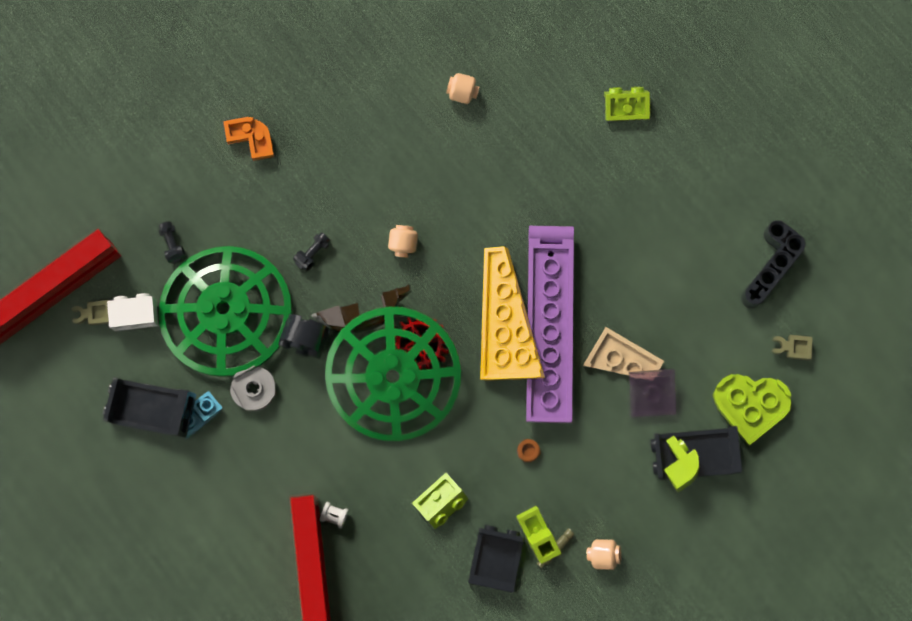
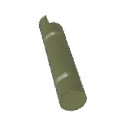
(561, 542)

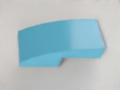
(204, 410)

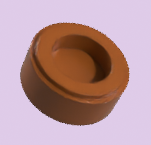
(528, 450)

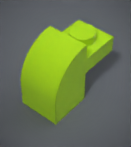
(686, 469)
(538, 535)

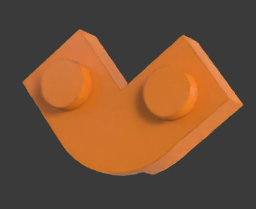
(253, 131)

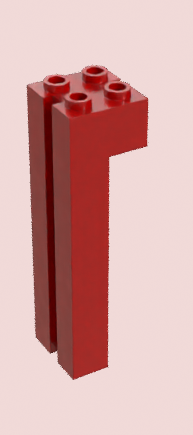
(55, 282)
(310, 558)

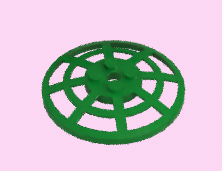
(228, 323)
(398, 360)

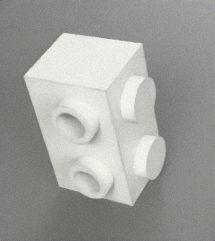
(132, 312)

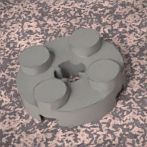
(252, 401)

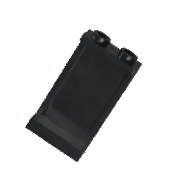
(149, 407)
(716, 450)

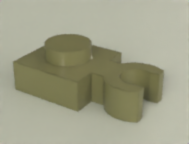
(95, 313)
(796, 347)

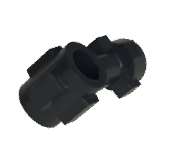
(175, 253)
(305, 260)

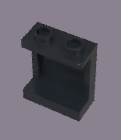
(496, 558)

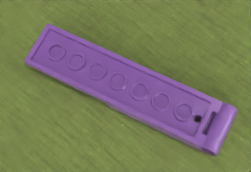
(551, 322)

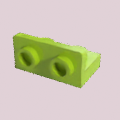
(627, 104)
(440, 501)

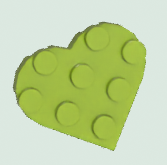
(751, 404)

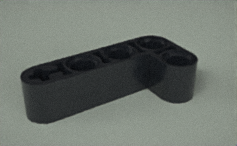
(771, 269)

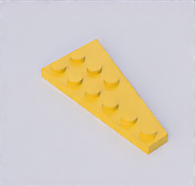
(507, 338)

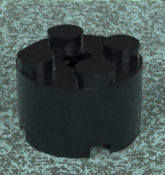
(304, 336)

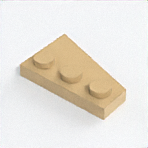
(620, 355)

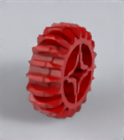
(412, 327)

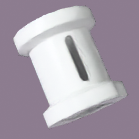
(325, 516)

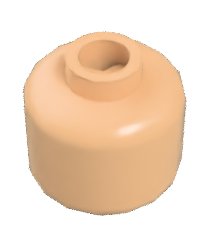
(462, 88)
(403, 240)
(604, 554)

